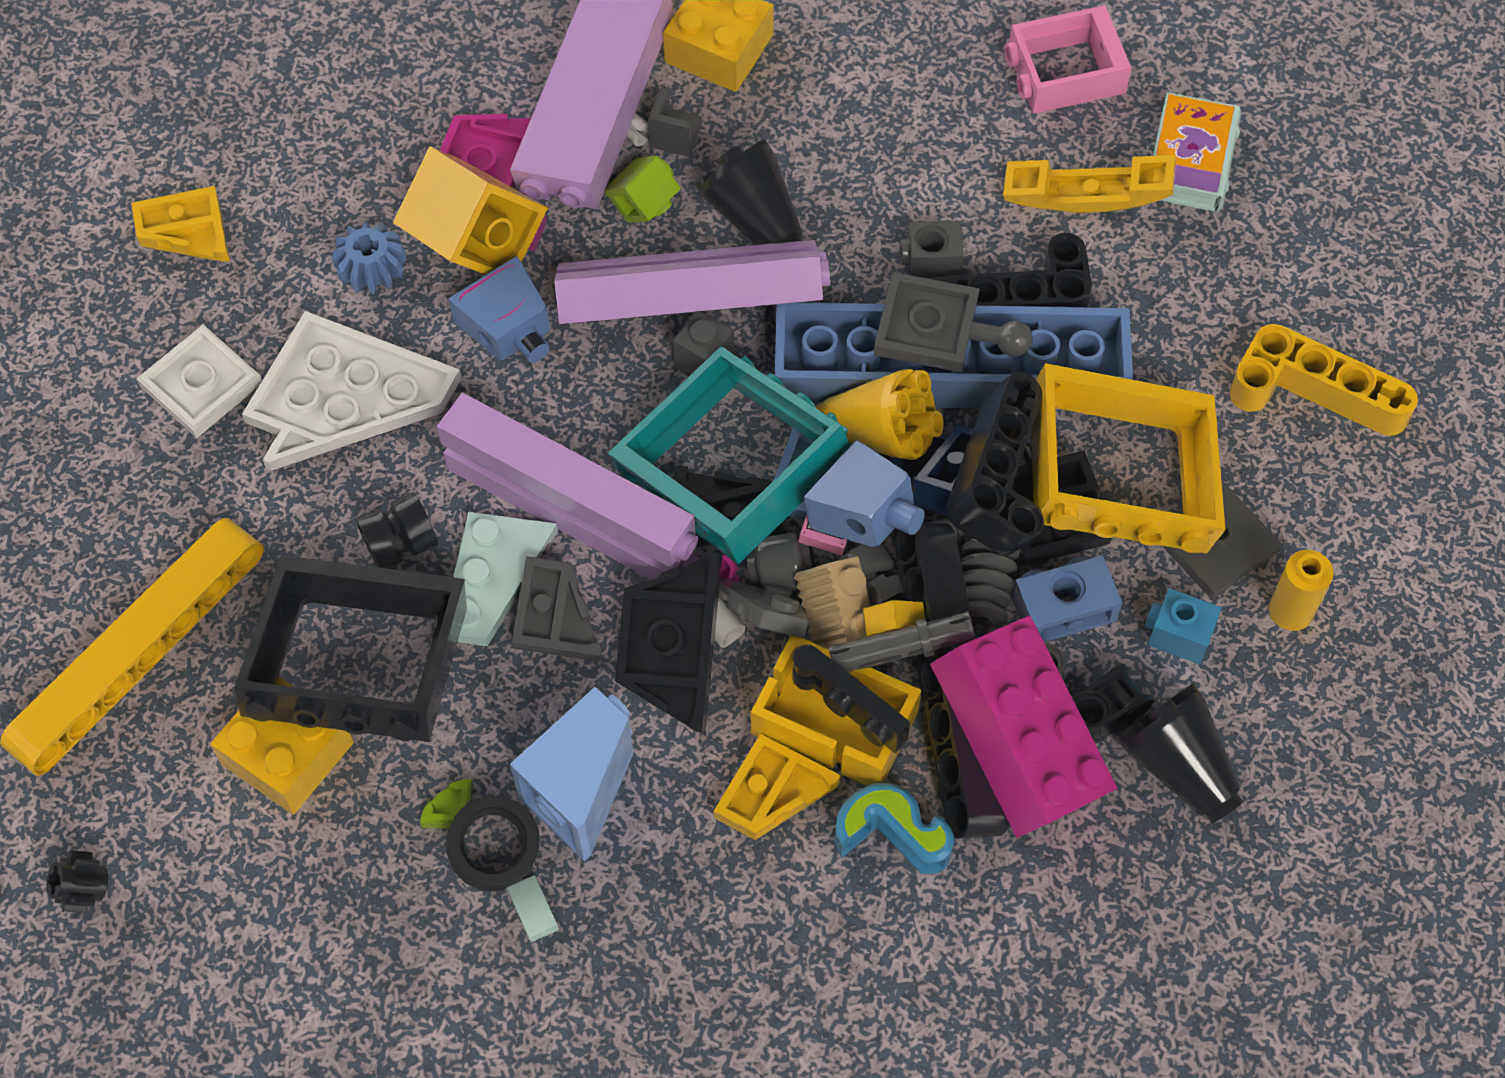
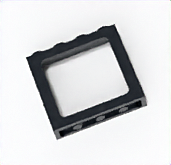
(359, 587)

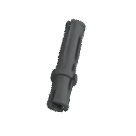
(902, 643)

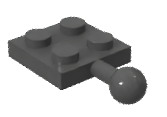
(933, 323)

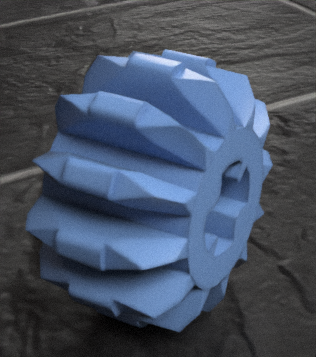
(369, 257)

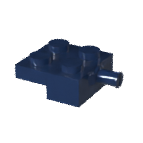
(936, 471)

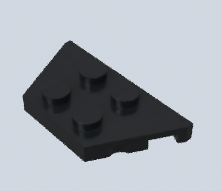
(671, 638)

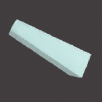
(532, 908)

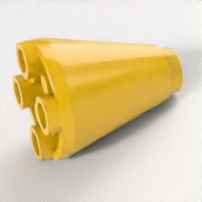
(890, 414)

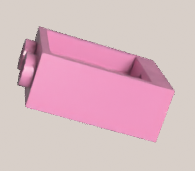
(1065, 30)

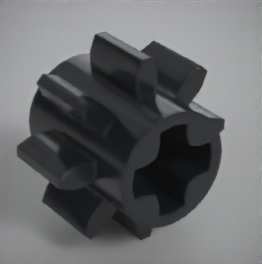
(77, 881)

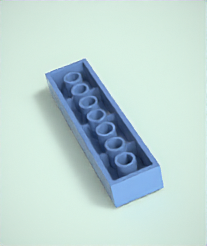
(831, 349)

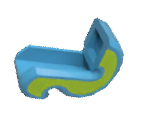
(899, 820)

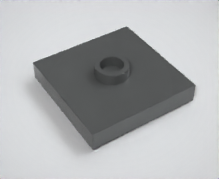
(1236, 552)

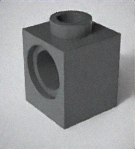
(938, 236)

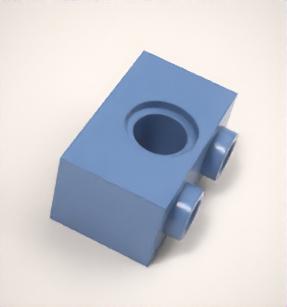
(1082, 578)

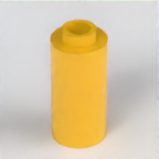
(1301, 589)

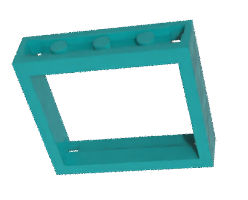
(692, 401)

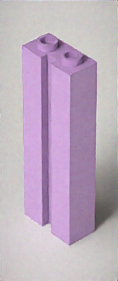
(590, 100)
(690, 281)
(566, 489)

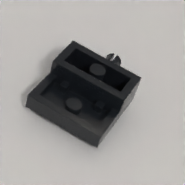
(1074, 478)

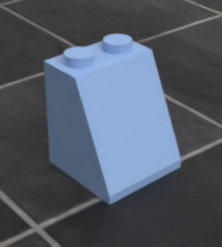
(577, 770)

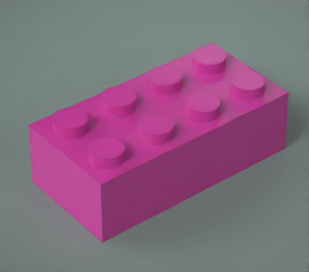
(1023, 726)

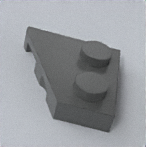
(766, 608)

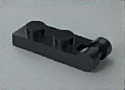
(849, 697)

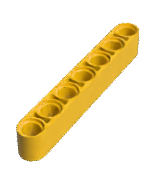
(131, 647)

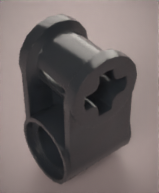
(1112, 702)

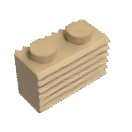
(834, 601)

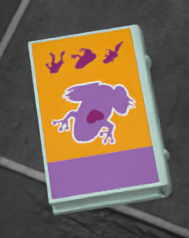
(1203, 141)

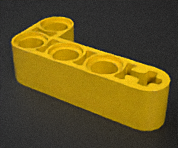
(1327, 387)

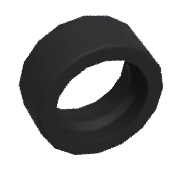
(480, 808)

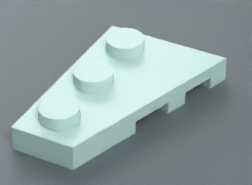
(493, 568)

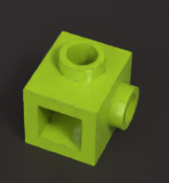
(643, 189)

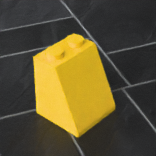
(468, 213)

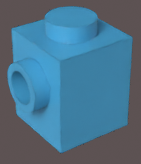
(1182, 625)

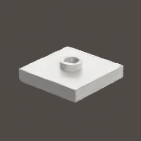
(199, 381)

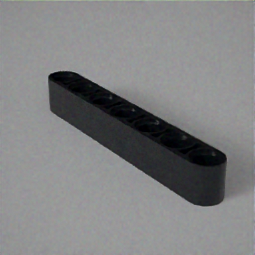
(934, 575)

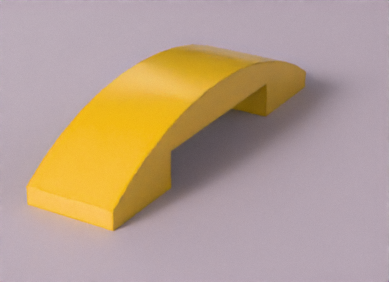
(1090, 189)

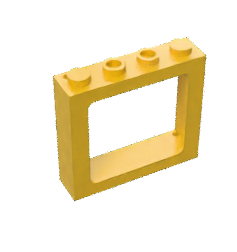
(1180, 410)

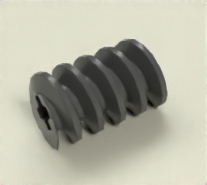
(987, 582)

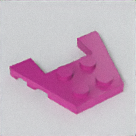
(489, 145)

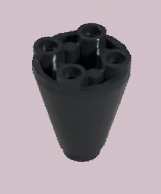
(752, 195)
(1185, 753)

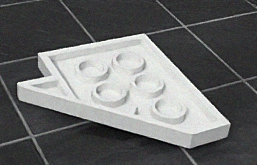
(341, 389)

